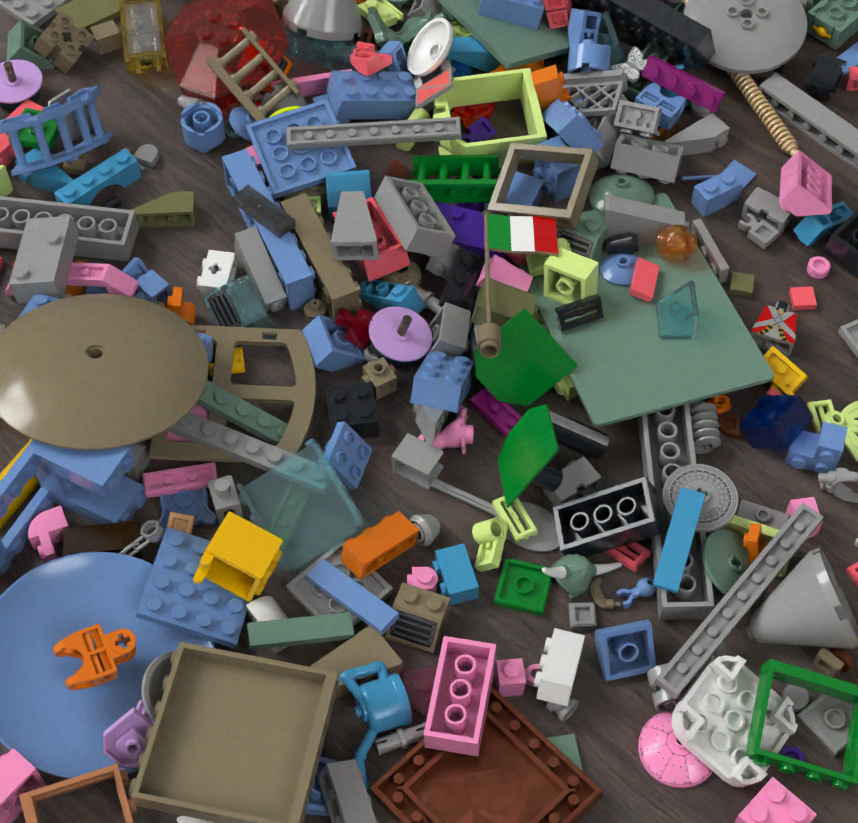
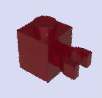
(357, 326)

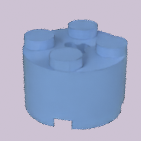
(588, 57)
(203, 126)

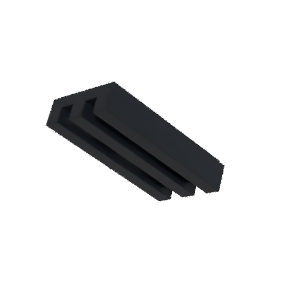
(579, 312)

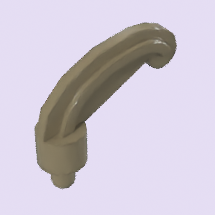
(599, 598)

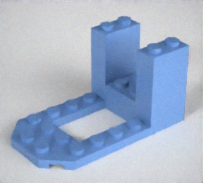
(78, 480)

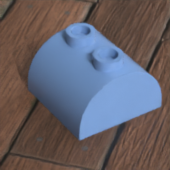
(625, 649)

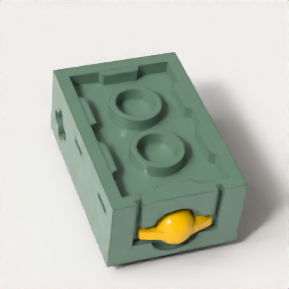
(833, 21)

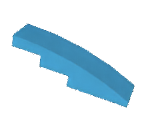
(678, 540)

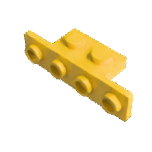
(786, 374)

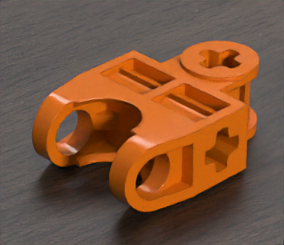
(108, 651)

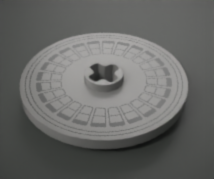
(719, 491)

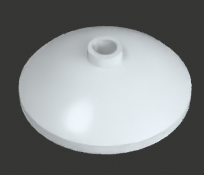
(430, 47)

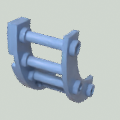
(57, 112)

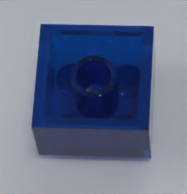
(776, 421)

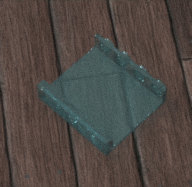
(303, 506)

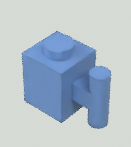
(153, 288)

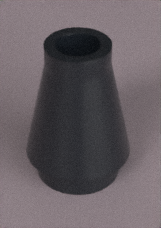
(623, 244)

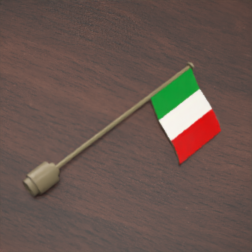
(511, 236)

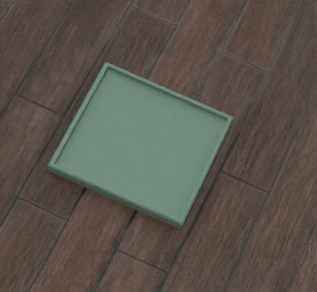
(510, 42)

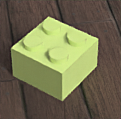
(570, 277)

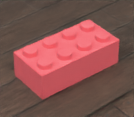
(391, 251)

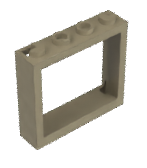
(565, 218)

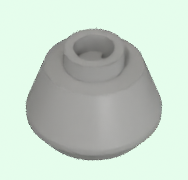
(428, 528)

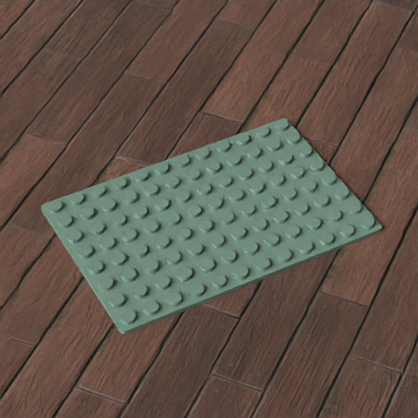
(626, 365)

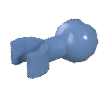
(642, 589)

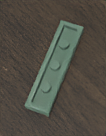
(300, 630)

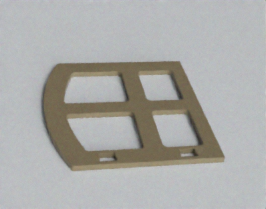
(300, 395)

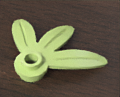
(847, 419)

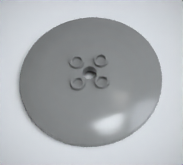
(752, 43)

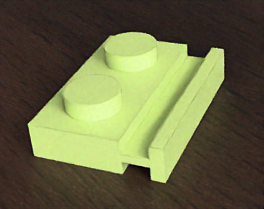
(386, 10)

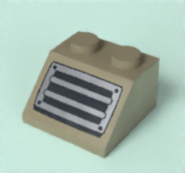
(420, 618)

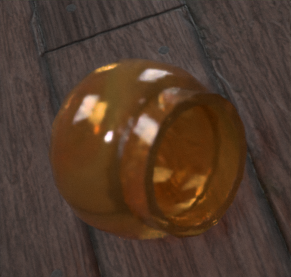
(676, 243)

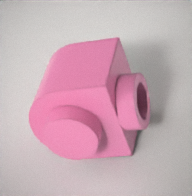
(423, 578)

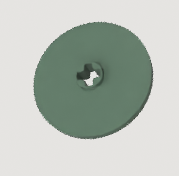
(724, 558)

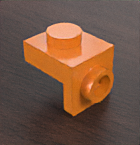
(754, 541)

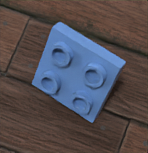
(348, 454)

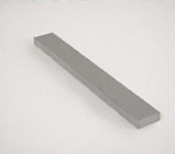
(373, 133)

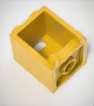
(240, 557)

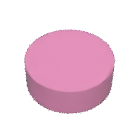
(818, 267)

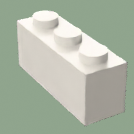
(559, 666)

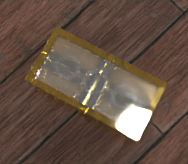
(143, 36)

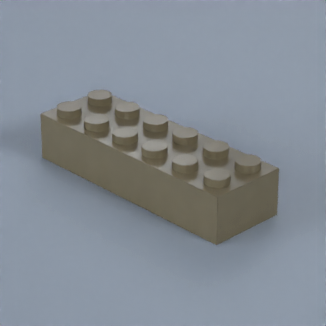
(332, 276)

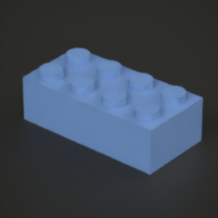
(372, 97)

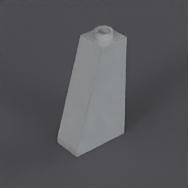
(638, 218)
(353, 229)
(259, 268)

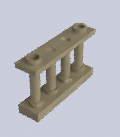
(232, 81)

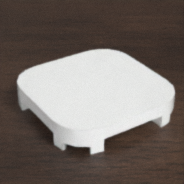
(717, 718)

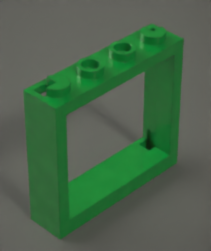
(818, 683)

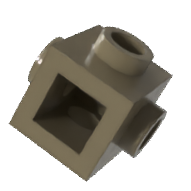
(382, 377)

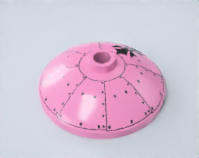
(665, 758)

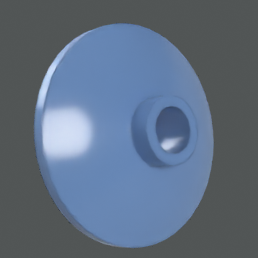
(239, 119)
(618, 268)

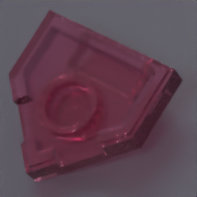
(419, 688)

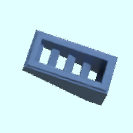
(398, 54)

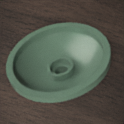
(620, 185)

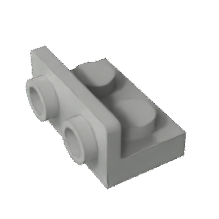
(638, 118)

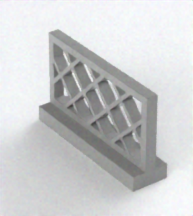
(599, 84)

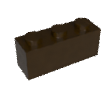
(102, 538)

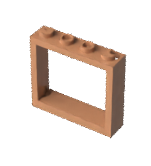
(121, 778)

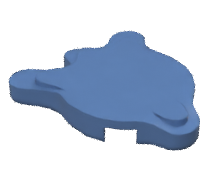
(188, 503)

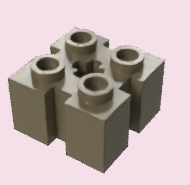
(63, 42)

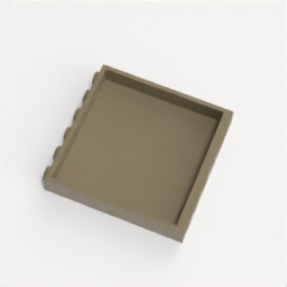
(235, 738)

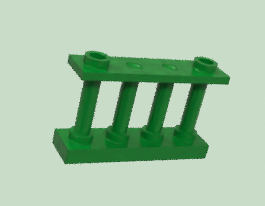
(457, 190)

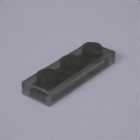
(264, 211)

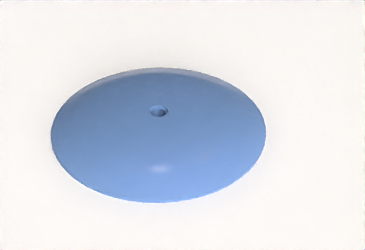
(38, 715)

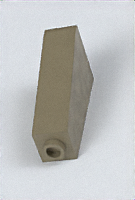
(360, 651)

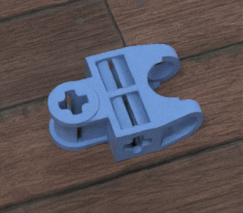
(671, 107)

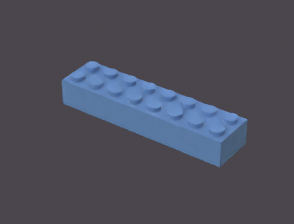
(284, 251)

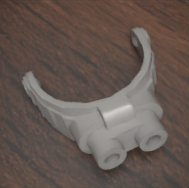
(833, 484)

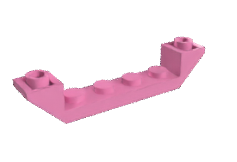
(100, 276)

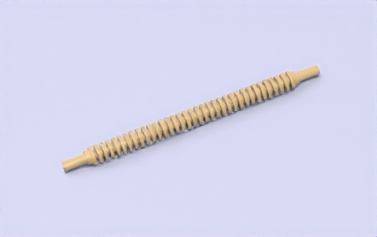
(764, 111)

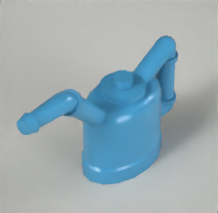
(379, 705)

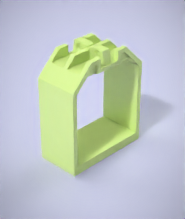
(487, 89)

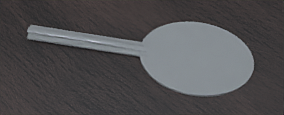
(544, 541)

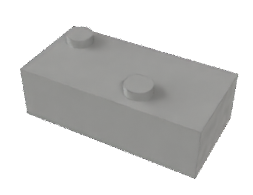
(414, 216)
(44, 258)

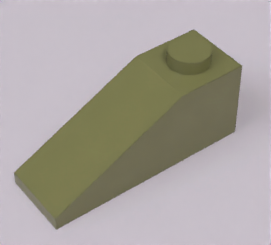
(168, 211)

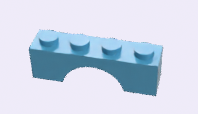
(118, 169)

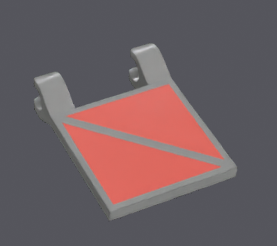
(435, 87)

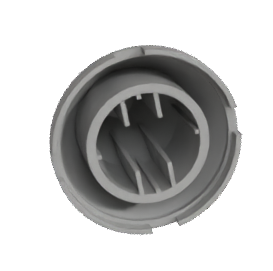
(324, 18)
(806, 609)

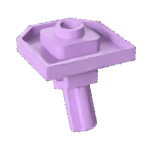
(127, 737)

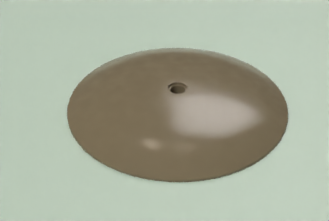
(99, 371)

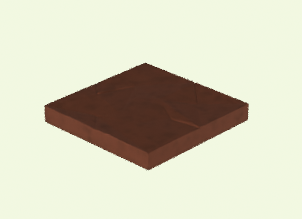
(511, 781)

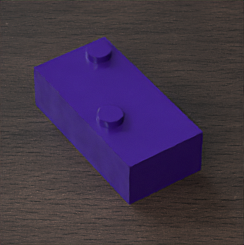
(468, 228)

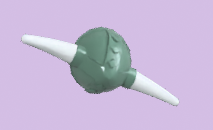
(576, 572)

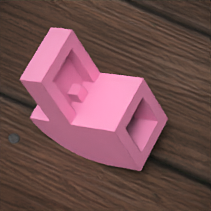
(47, 530)

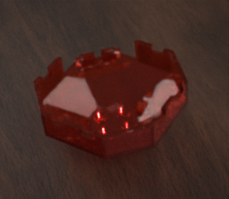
(214, 29)

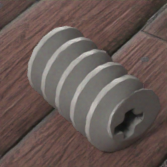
(704, 426)

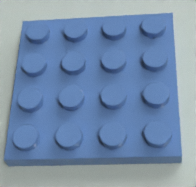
(297, 168)
(181, 604)

